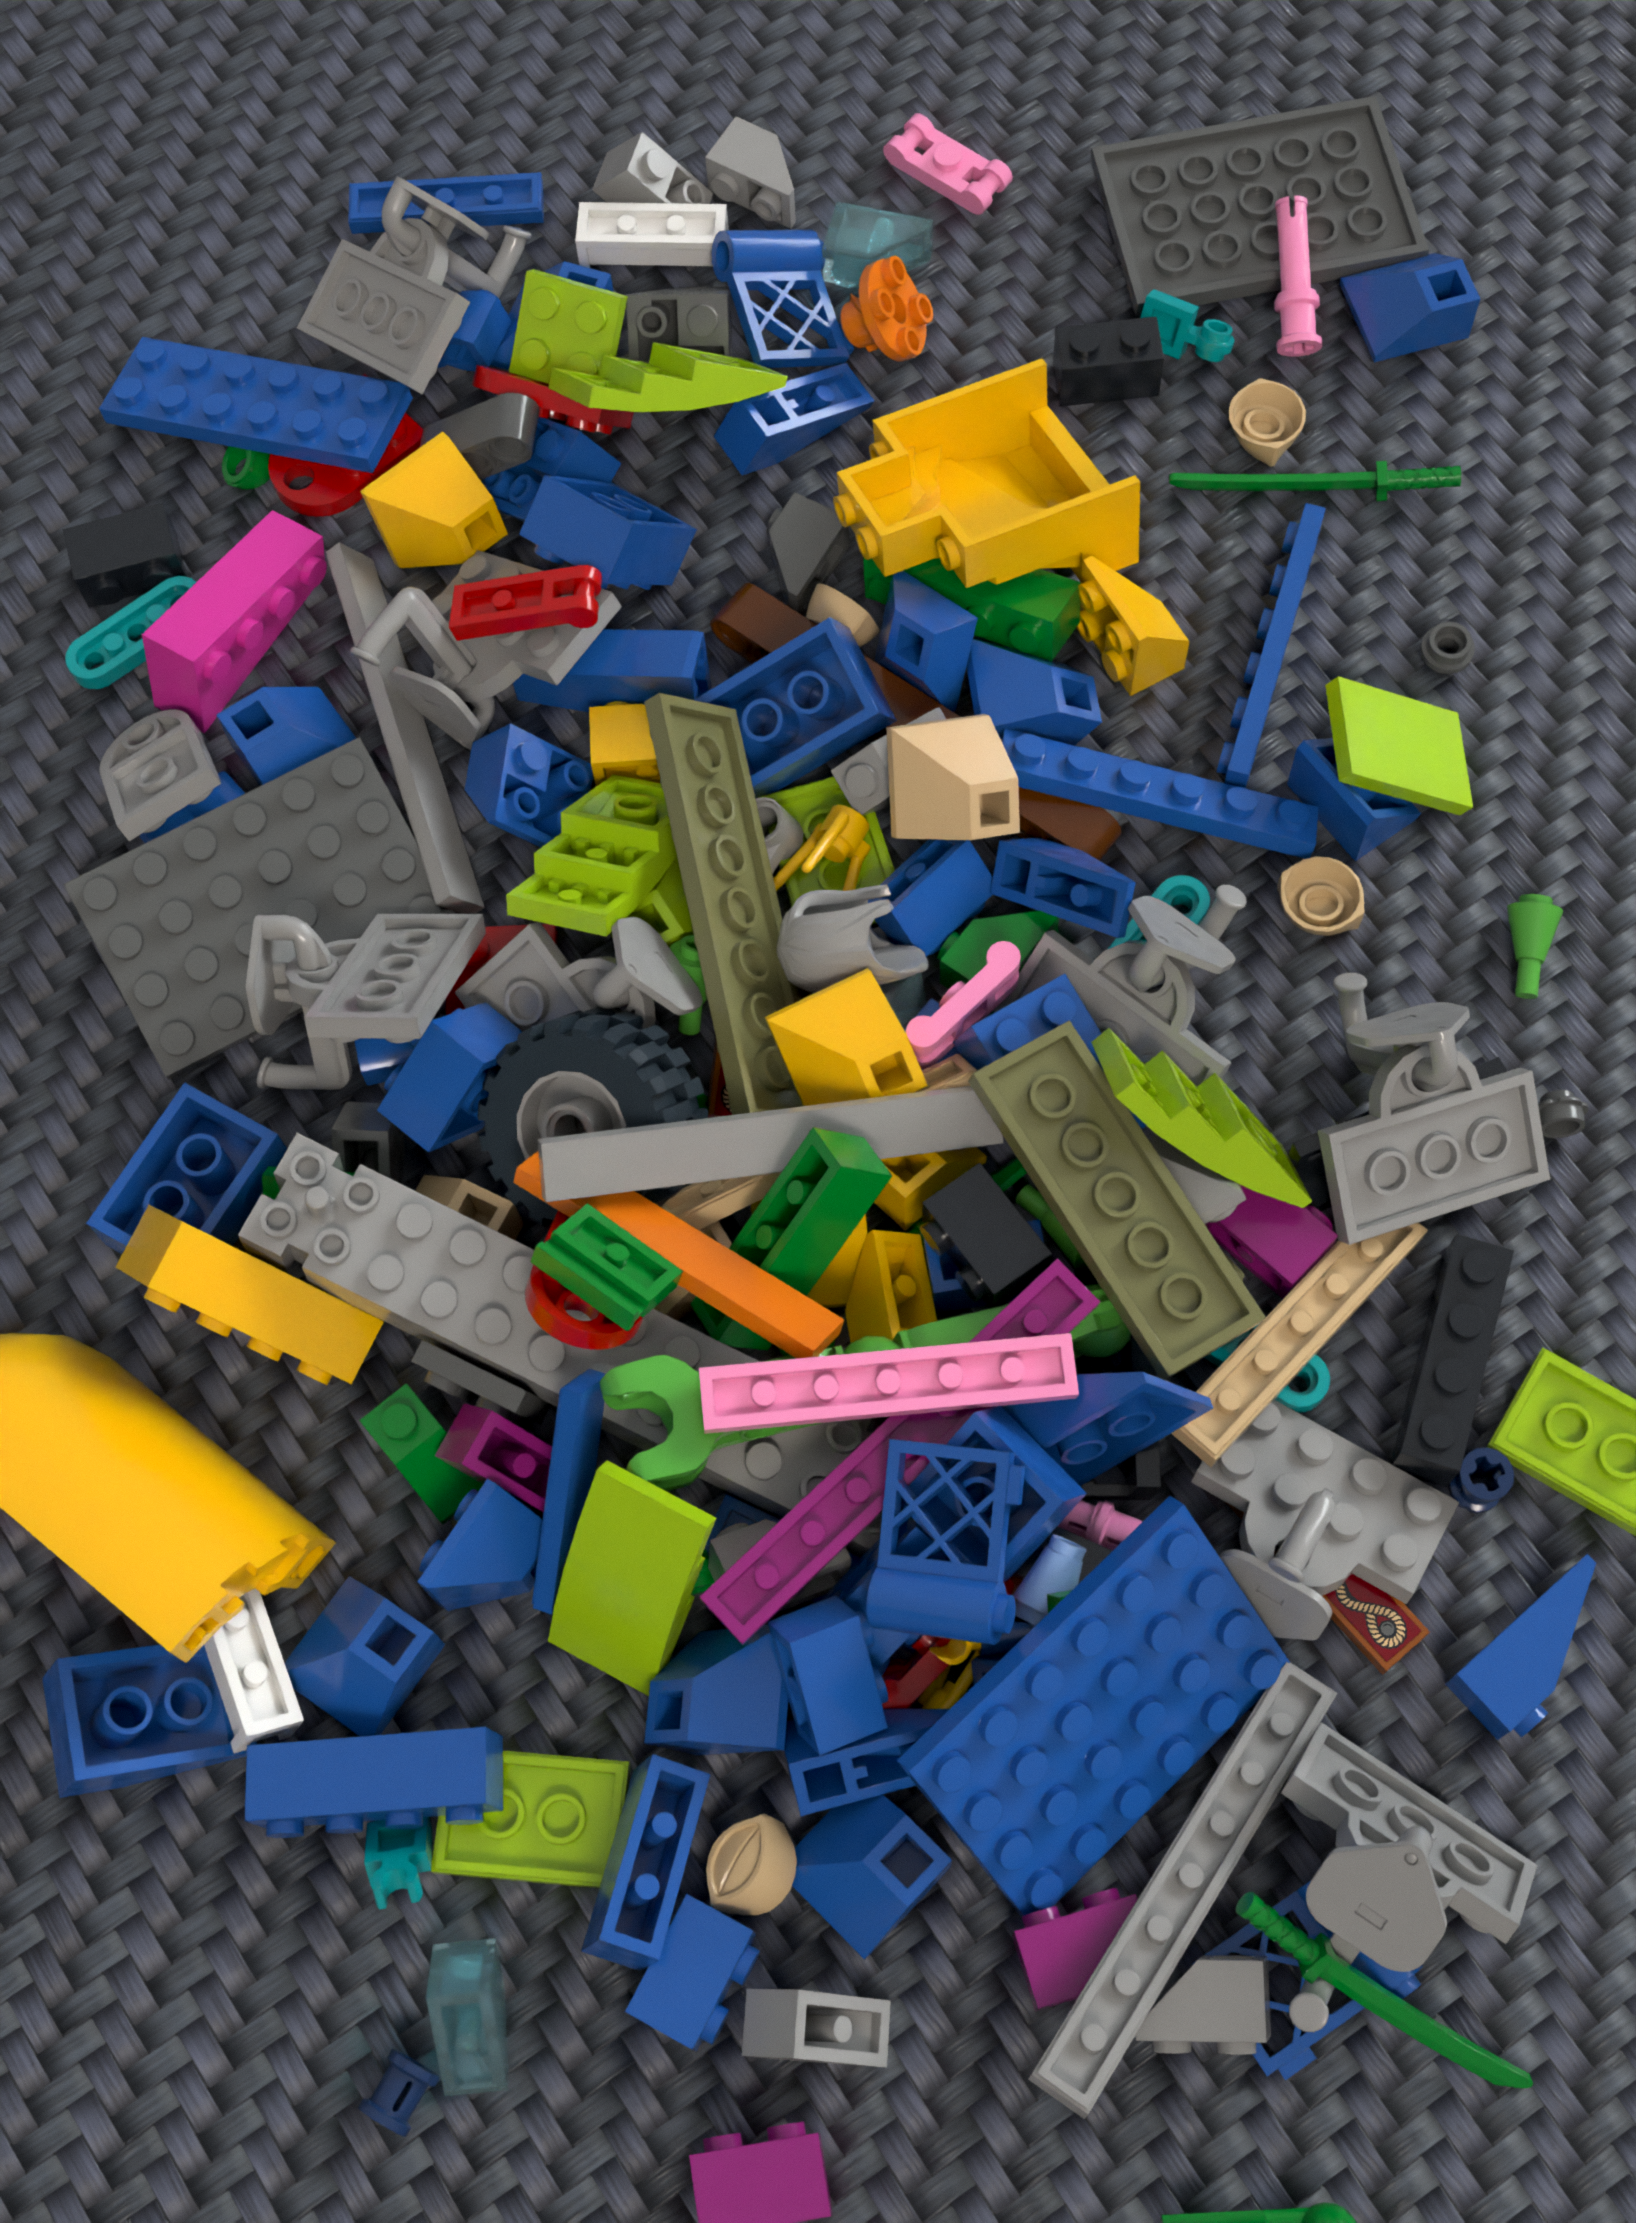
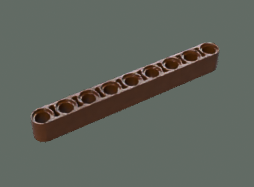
(758, 624)

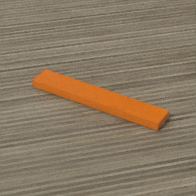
(710, 1269)

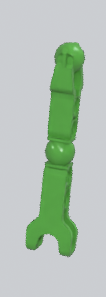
(674, 1392)

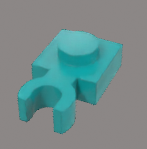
(396, 1858)

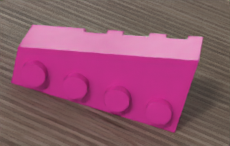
(231, 618)

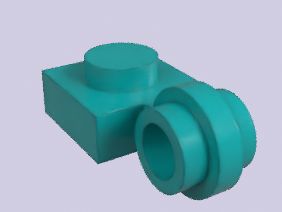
(1177, 328)

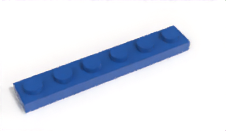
(1275, 630)
(1162, 794)

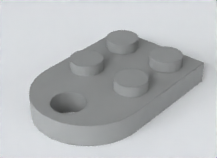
(156, 771)

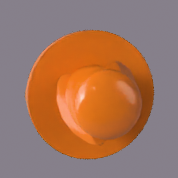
(887, 312)

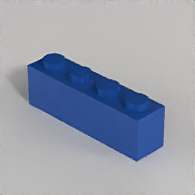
(374, 1780)

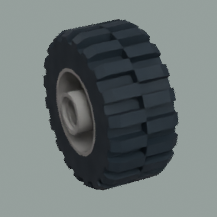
(581, 1078)

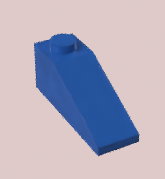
(785, 420)
(1063, 884)
(1524, 1661)
(859, 1768)

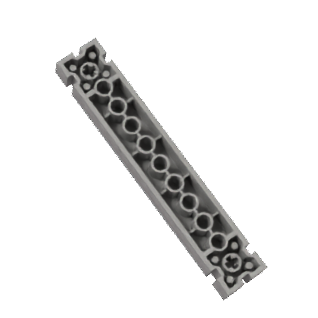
(467, 1296)

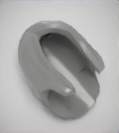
(832, 938)

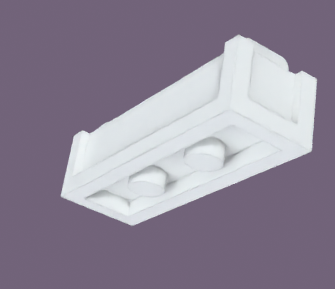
(648, 233)
(253, 1676)

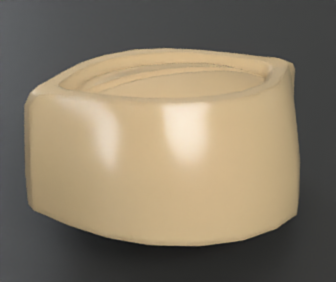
(1266, 419)
(831, 603)
(1322, 896)
(751, 1866)

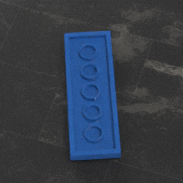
(257, 404)

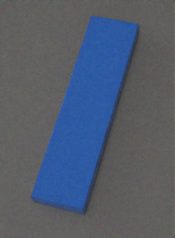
(483, 199)
(569, 1480)

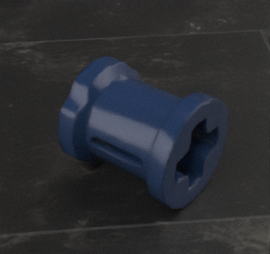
(1485, 1463)
(398, 2092)

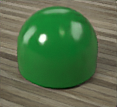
(254, 473)

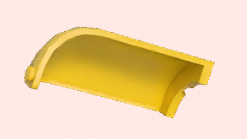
(139, 1494)

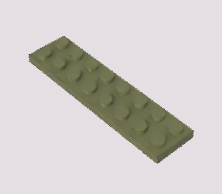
(726, 892)

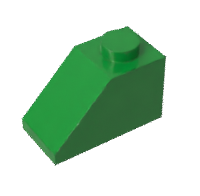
(966, 953)
(411, 1440)

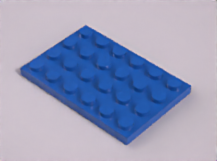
(1097, 1710)

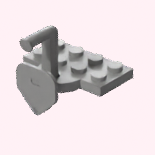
(391, 301)
(477, 666)
(1121, 980)
(536, 983)
(353, 988)
(1432, 1125)
(1328, 1516)
(1394, 1866)

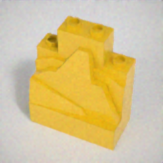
(986, 487)

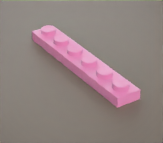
(888, 1383)

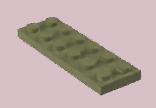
(1116, 1200)

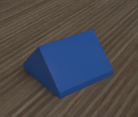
(1350, 813)

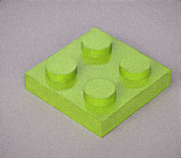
(565, 326)

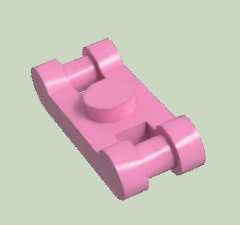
(947, 165)
(965, 1005)

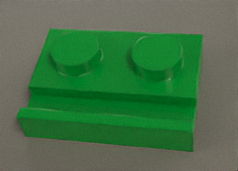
(606, 1266)

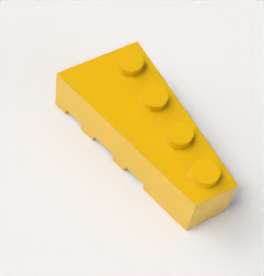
(247, 1295)

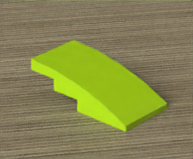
(670, 381)
(602, 862)
(1201, 1120)
(629, 1576)

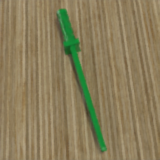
(1381, 480)
(1318, 1959)

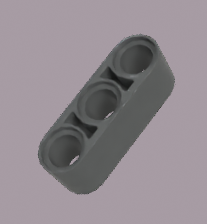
(492, 433)

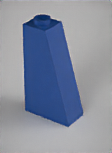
(627, 669)

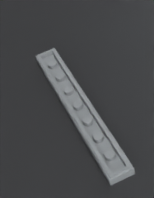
(407, 741)
(756, 1142)
(1181, 1891)

